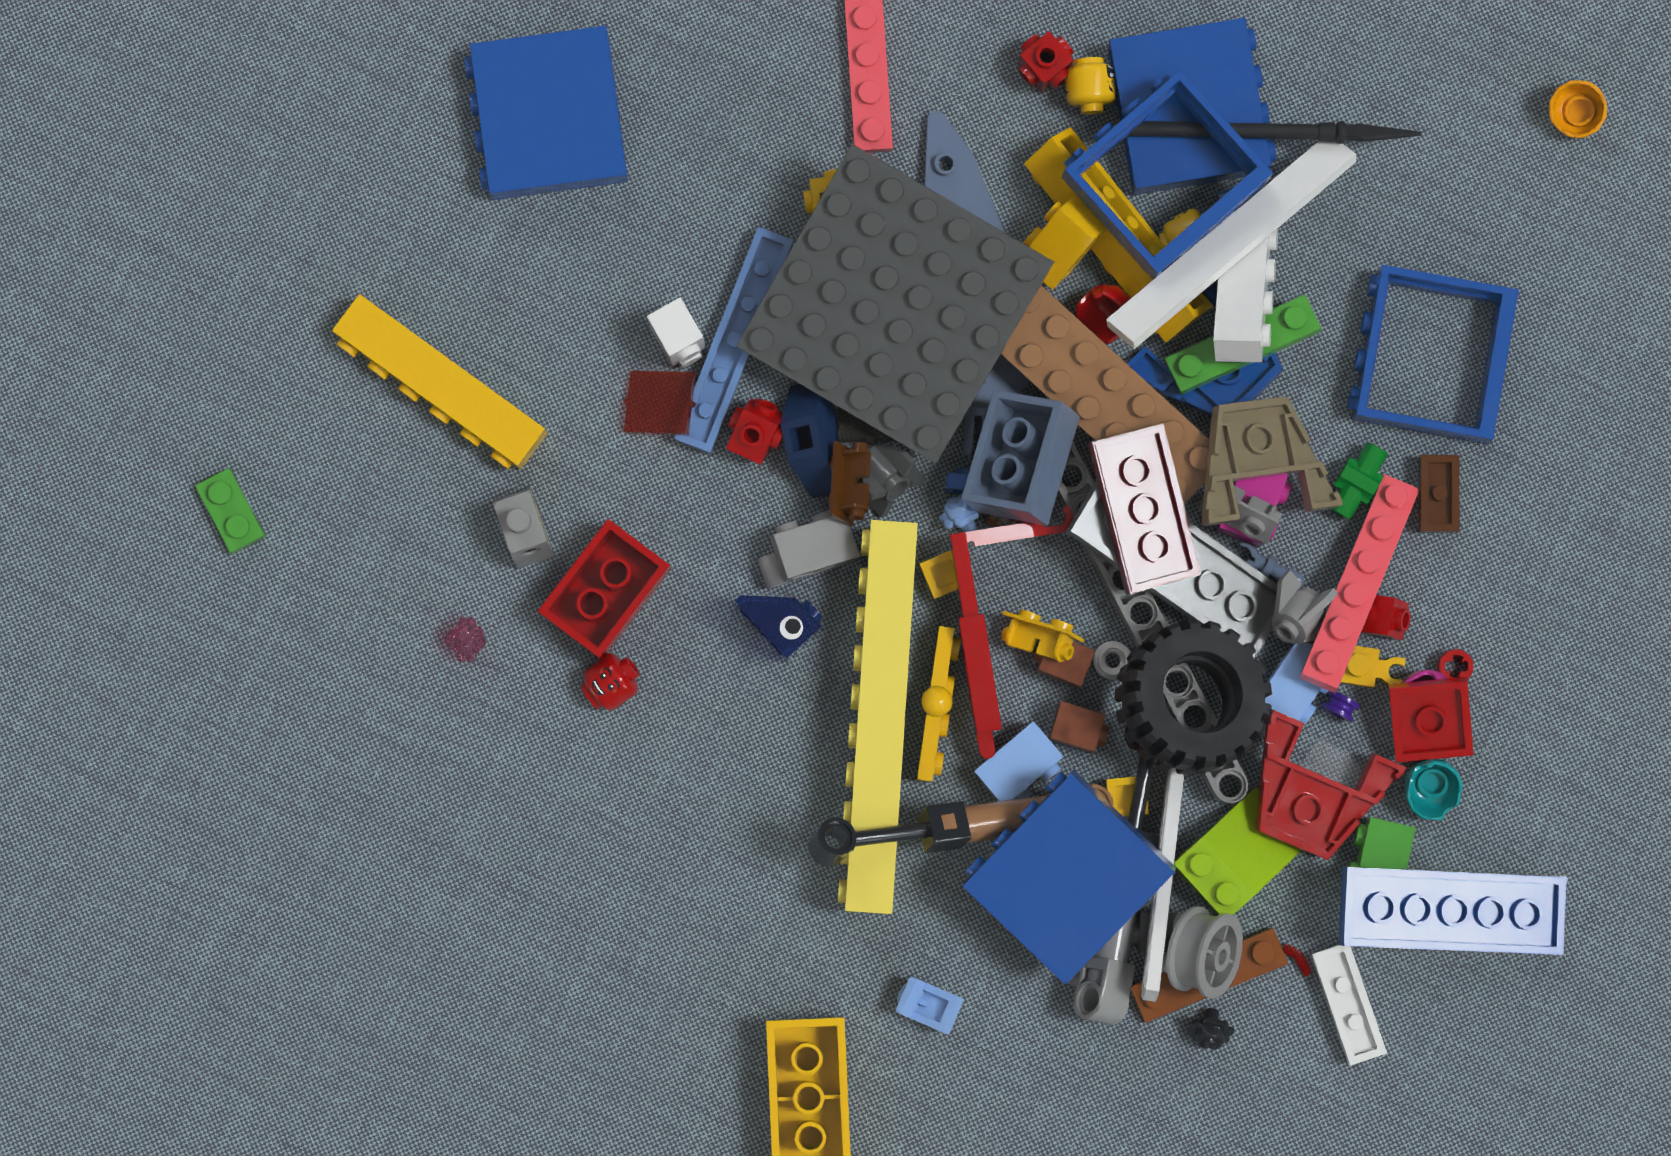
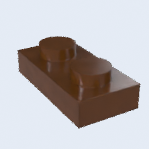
(1439, 494)

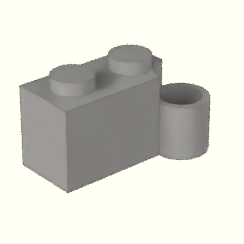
(807, 549)

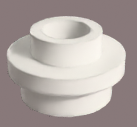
(1101, 653)

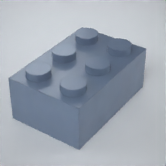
(1020, 457)

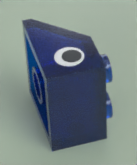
(782, 621)

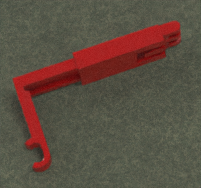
(973, 627)

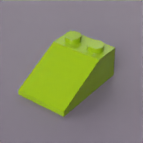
(1233, 859)

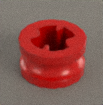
(1448, 657)

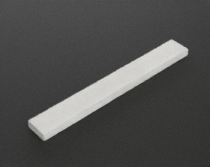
(1230, 241)

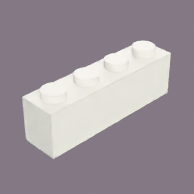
(1244, 304)

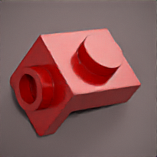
(1388, 618)

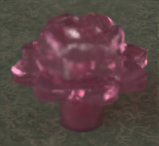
(466, 639)

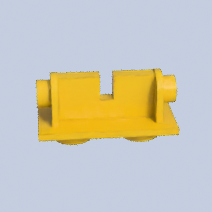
(1054, 638)

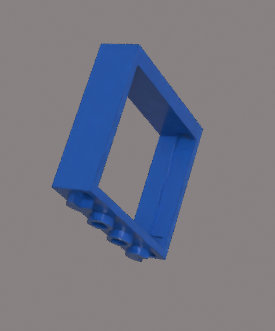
(1136, 114)
(1494, 371)

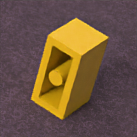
(1065, 238)

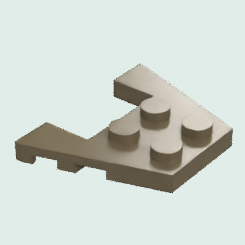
(1260, 442)

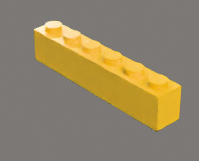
(1047, 169)
(439, 382)

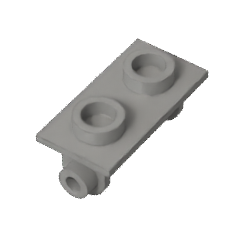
(1256, 518)

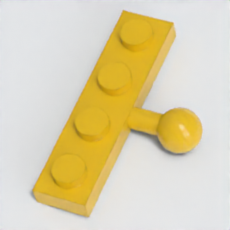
(937, 703)

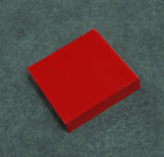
(1431, 719)

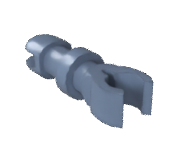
(1268, 565)

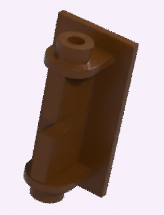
(847, 498)

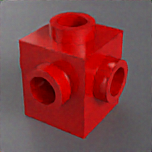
(1044, 74)
(755, 430)

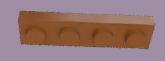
(1259, 956)

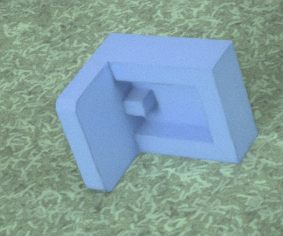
(928, 1005)

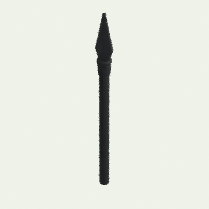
(1322, 131)

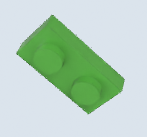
(230, 511)

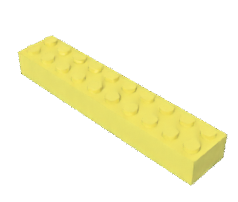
(881, 710)

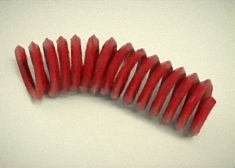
(1301, 964)

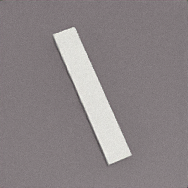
(1161, 898)

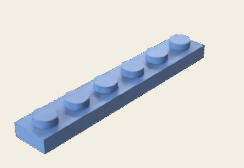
(724, 360)

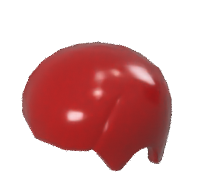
(1099, 305)

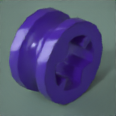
(1340, 706)

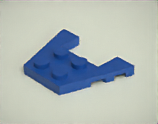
(1235, 387)

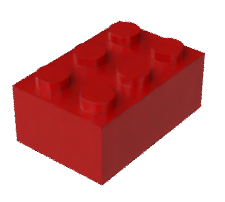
(604, 589)

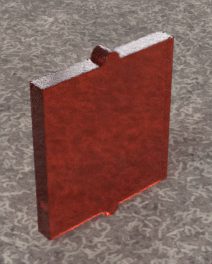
(659, 402)

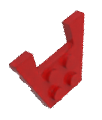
(1307, 806)

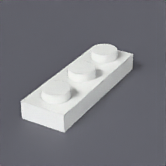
(1348, 1004)

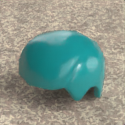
(1432, 789)

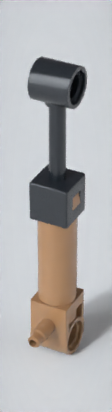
(939, 827)

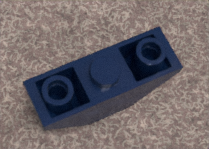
(808, 438)

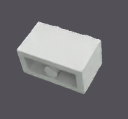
(677, 333)

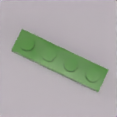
(1197, 363)

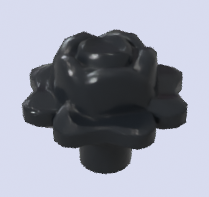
(1210, 1030)

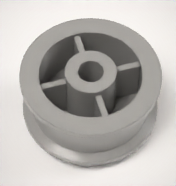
(1203, 952)

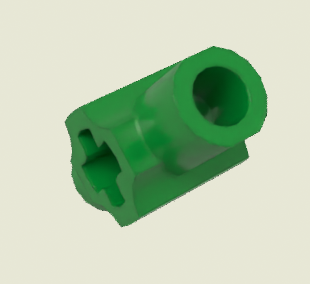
(1359, 480)

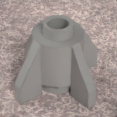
(1299, 612)

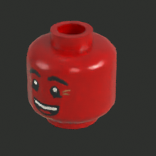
(610, 682)

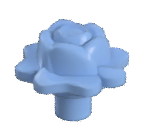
(959, 515)

